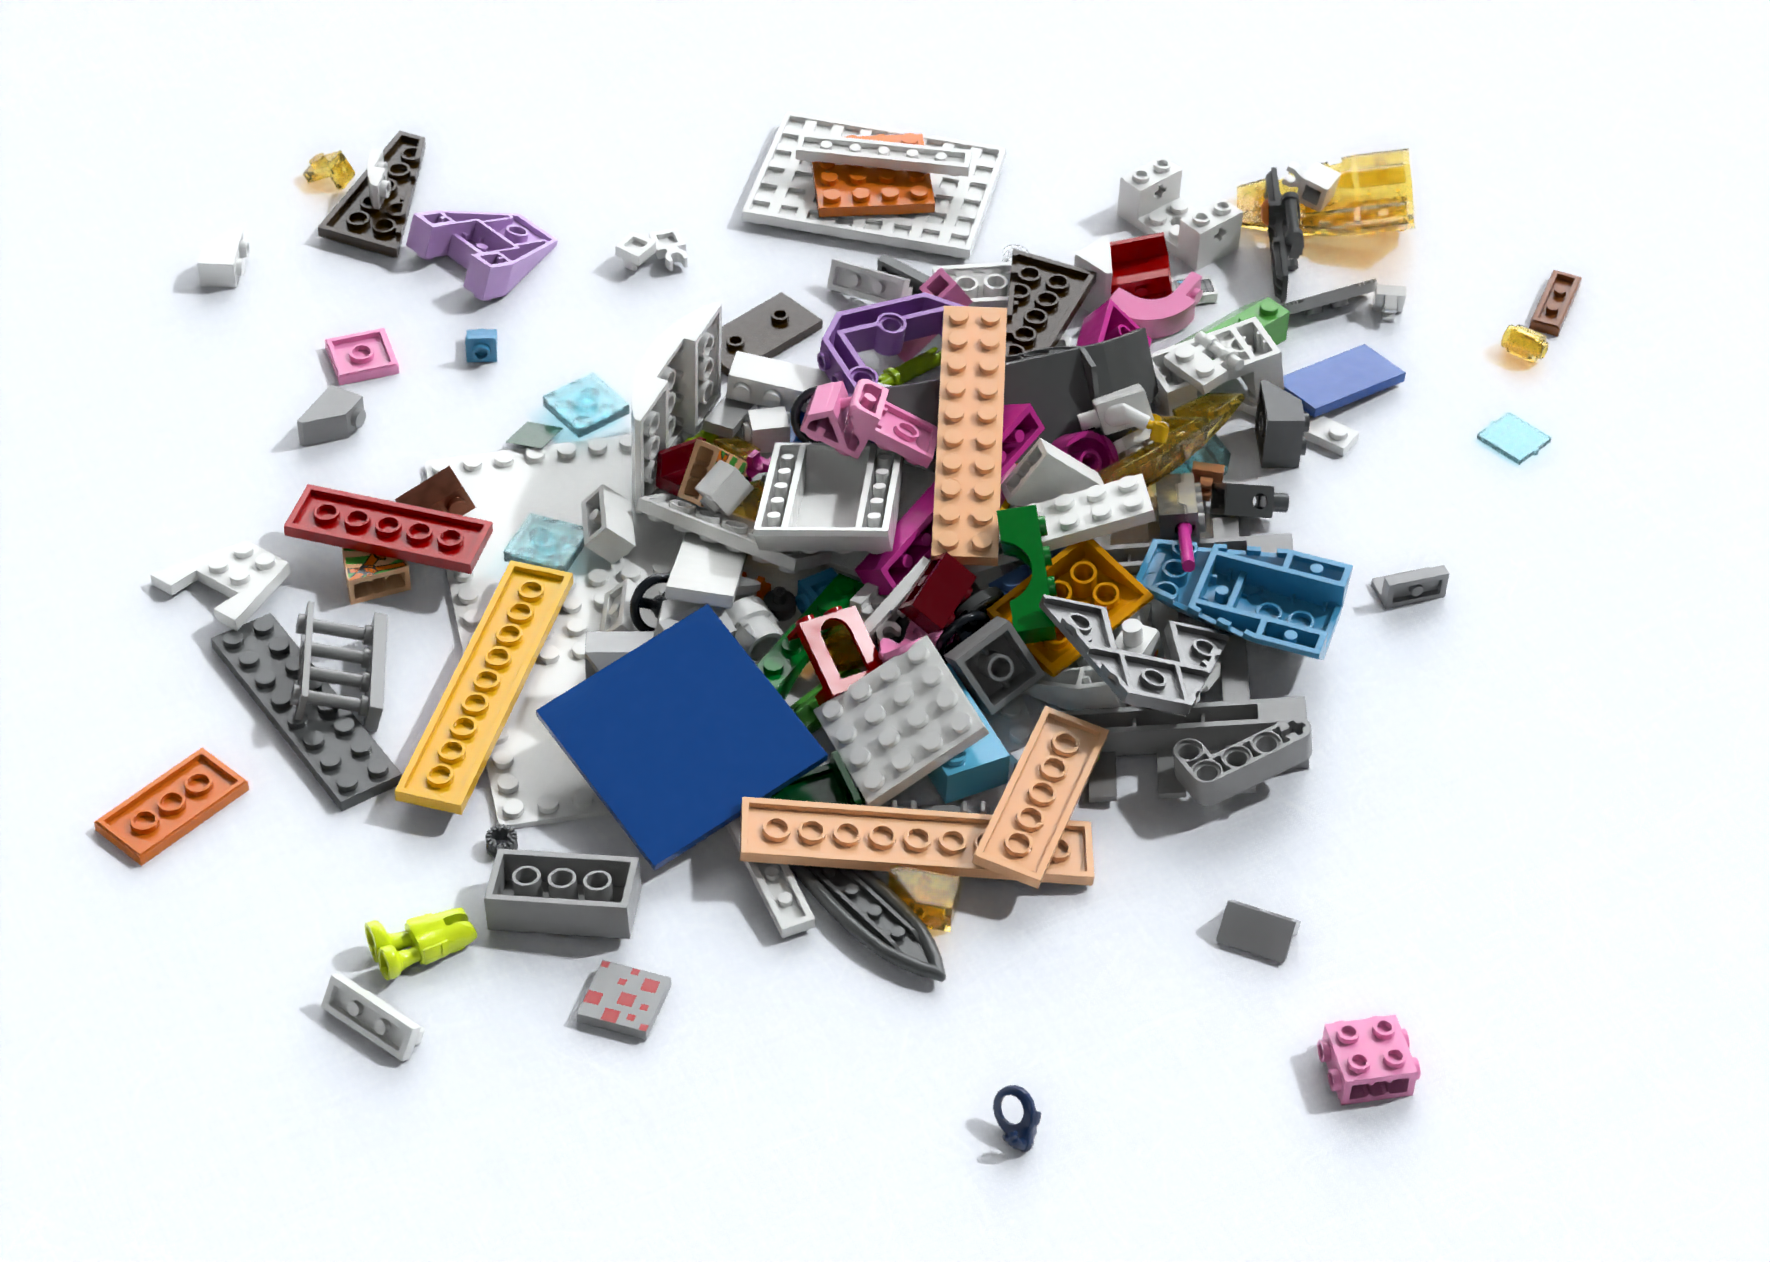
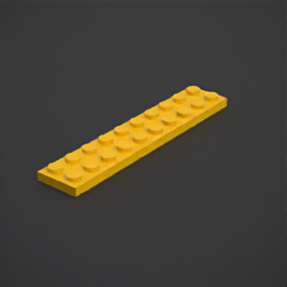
(484, 688)

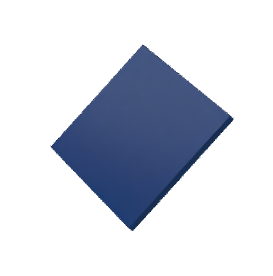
(681, 736)

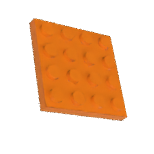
(874, 190)

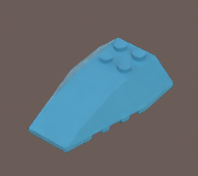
(1260, 596)

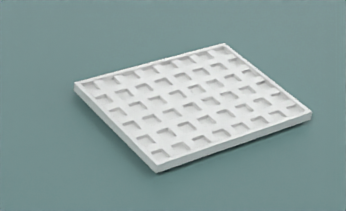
(787, 198)

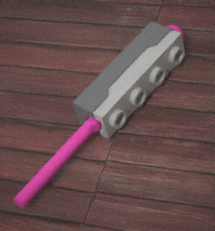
(1181, 513)

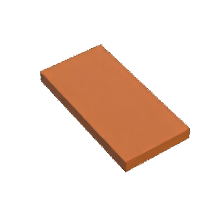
(171, 806)

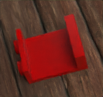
(1141, 266)

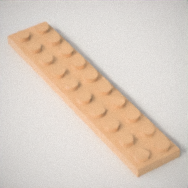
(970, 435)
(886, 836)

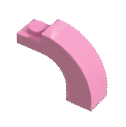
(1163, 315)

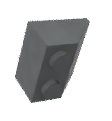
(1280, 427)

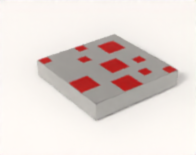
(624, 999)

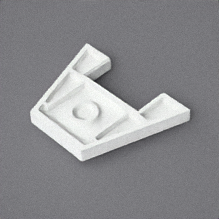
(238, 571)

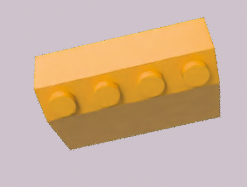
(1084, 575)

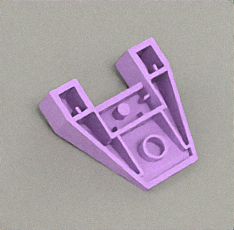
(491, 246)

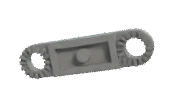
(1336, 298)

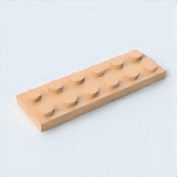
(1040, 797)

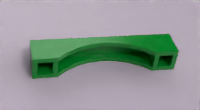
(788, 658)

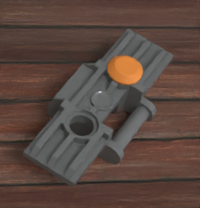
(1286, 240)

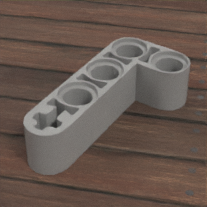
(1243, 764)

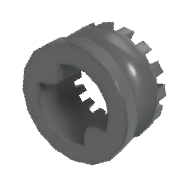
(500, 833)

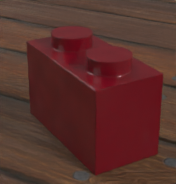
(938, 593)

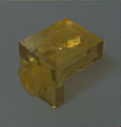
(330, 165)

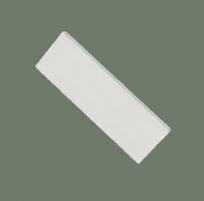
(705, 573)

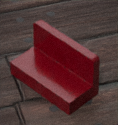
(672, 466)

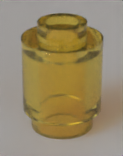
(1524, 343)

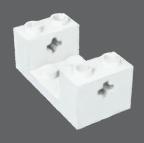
(1153, 205)
(1254, 347)

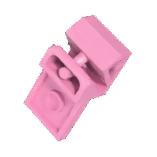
(854, 420)

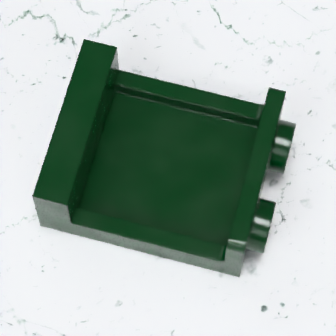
(824, 784)

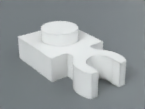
(670, 246)

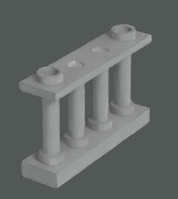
(371, 658)

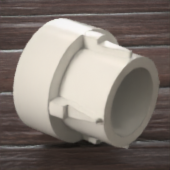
(755, 626)

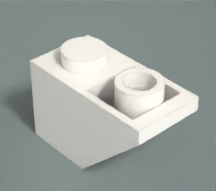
(223, 260)

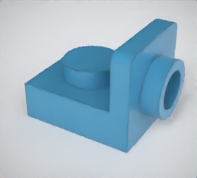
(481, 345)
(812, 587)

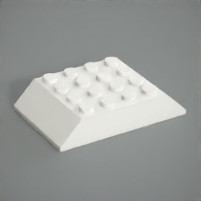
(829, 500)

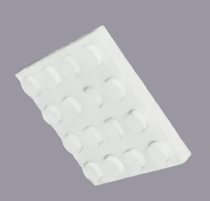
(900, 722)

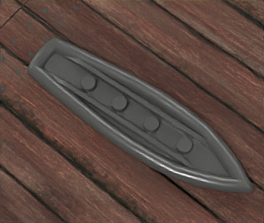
(875, 917)

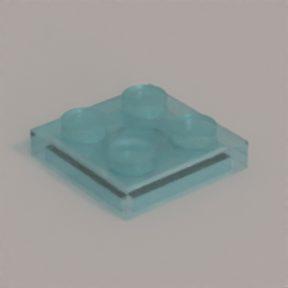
(586, 405)
(546, 543)

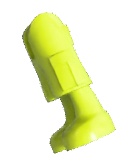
(427, 935)

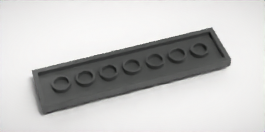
(327, 738)

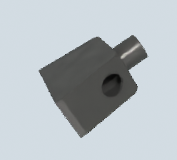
(1238, 500)

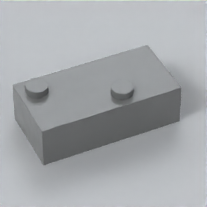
(563, 893)

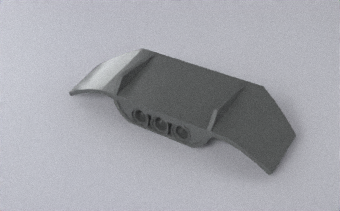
(1055, 382)

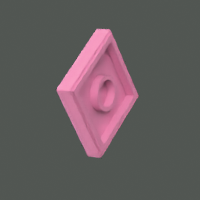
(361, 356)

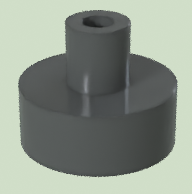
(781, 603)

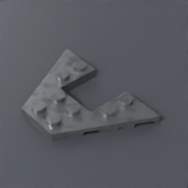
(1134, 676)

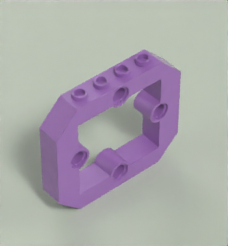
(880, 328)

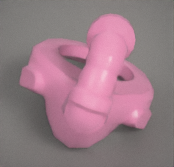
(889, 648)

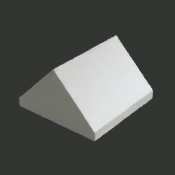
(1097, 259)

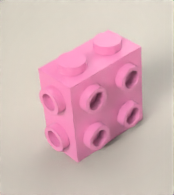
(1368, 1059)

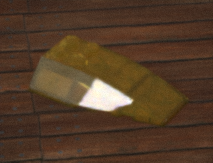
(1369, 198)
(1189, 431)

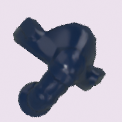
(1022, 1134)

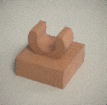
(1207, 474)

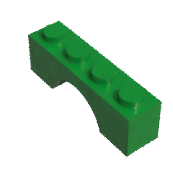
(1021, 538)

